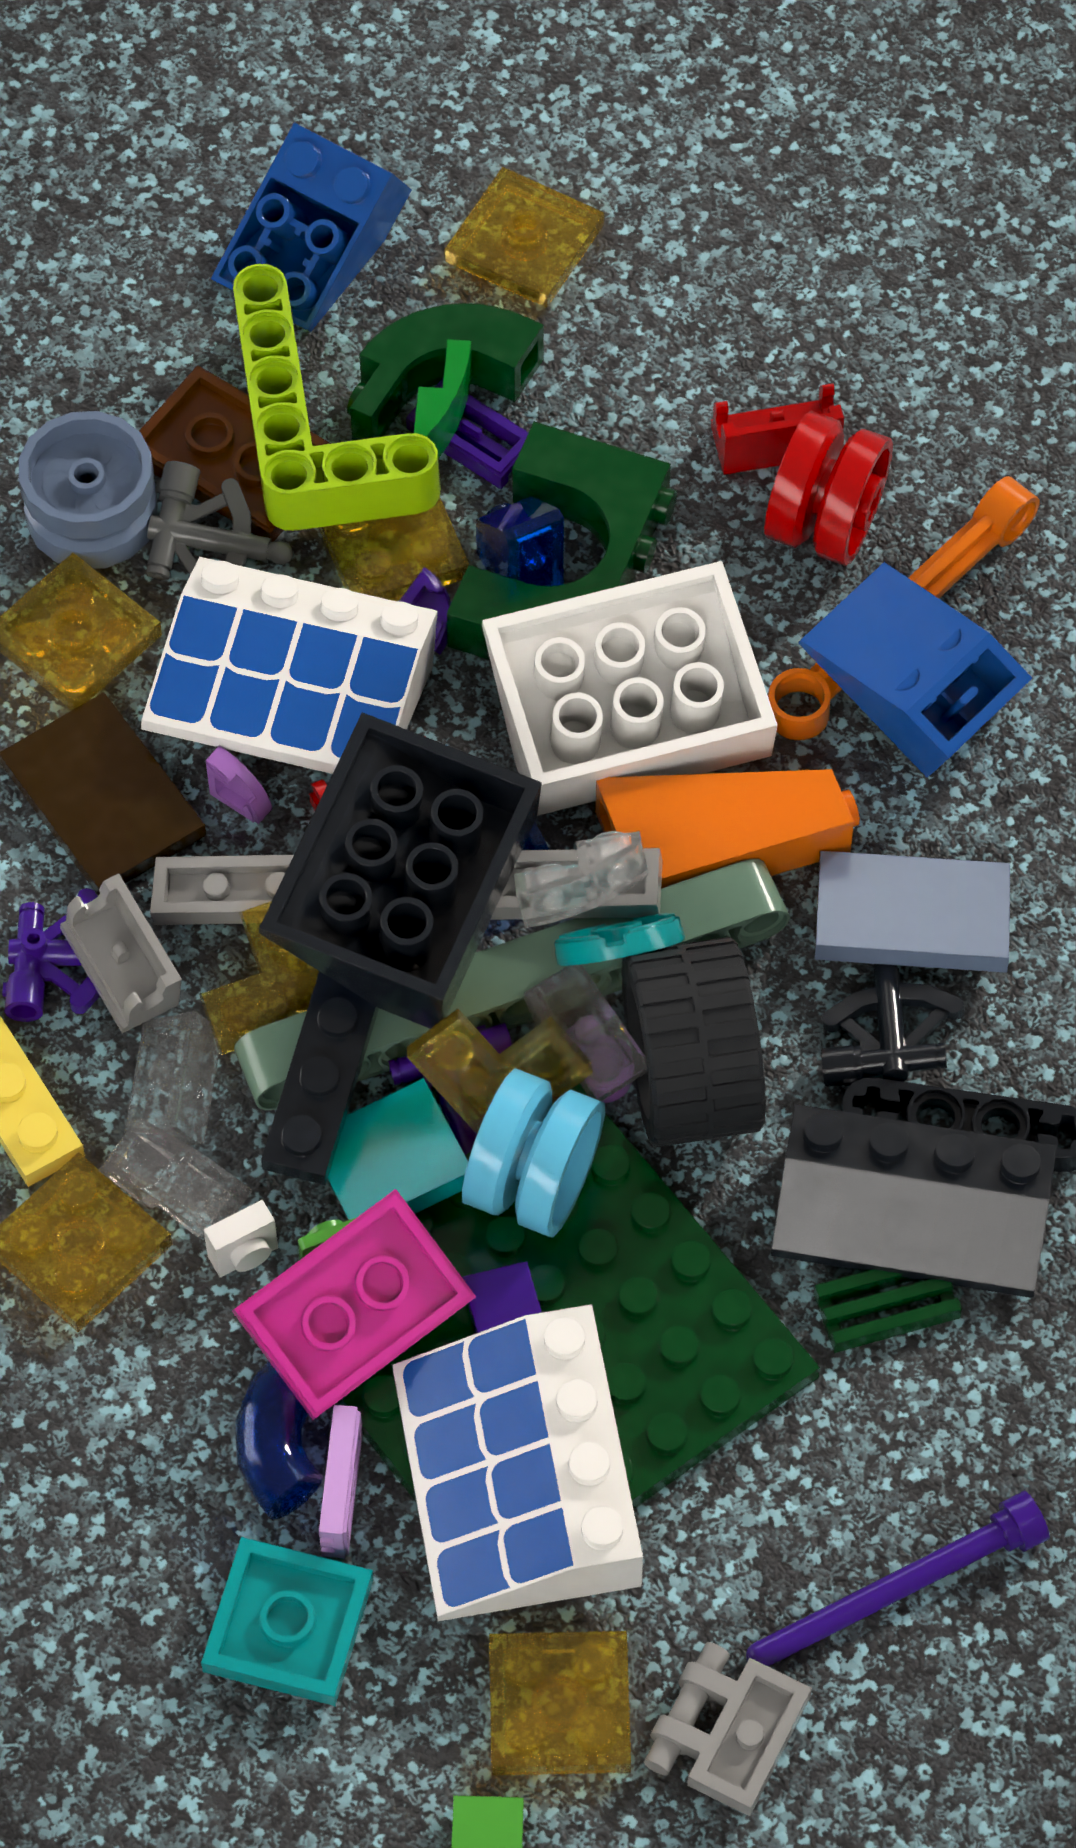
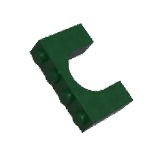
(593, 484)

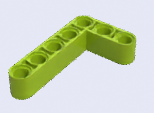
(325, 482)

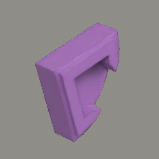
(236, 786)

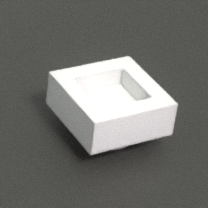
(241, 1240)

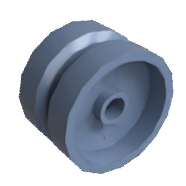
(88, 488)

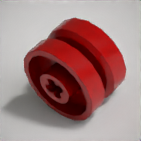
(828, 488)

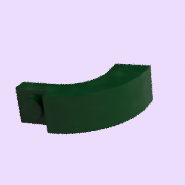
(413, 354)

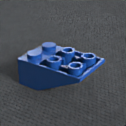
(315, 221)
(914, 666)

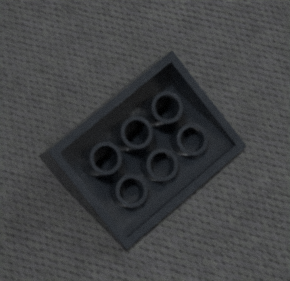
(402, 868)

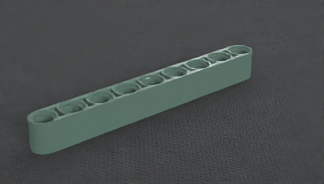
(723, 903)

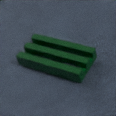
(887, 1327)

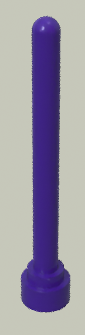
(1013, 1526)

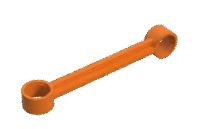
(997, 519)

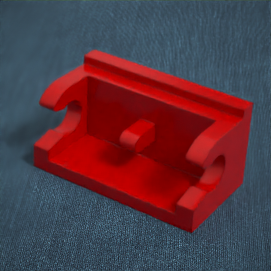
(761, 436)

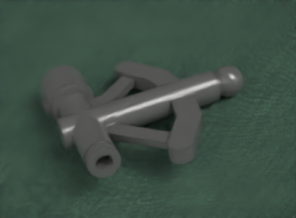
(176, 530)

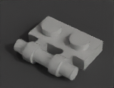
(747, 1736)

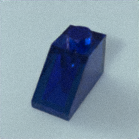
(523, 542)

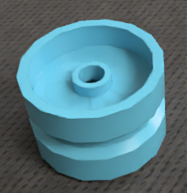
(533, 1152)

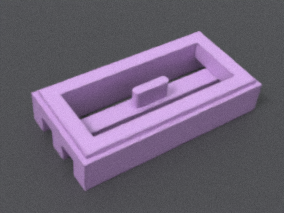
(340, 1482)

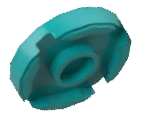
(618, 940)

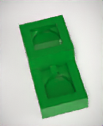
(442, 408)

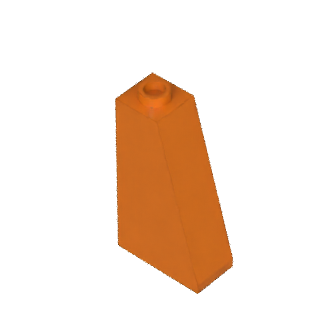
(731, 818)

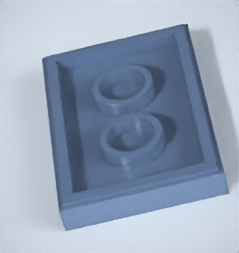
(913, 911)

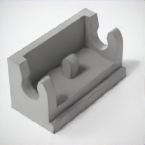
(122, 955)

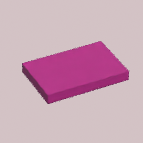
(354, 1304)

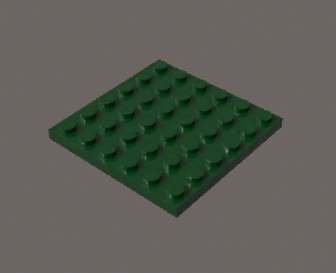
(677, 1324)

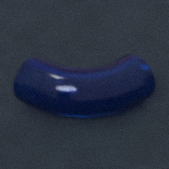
(272, 1446)

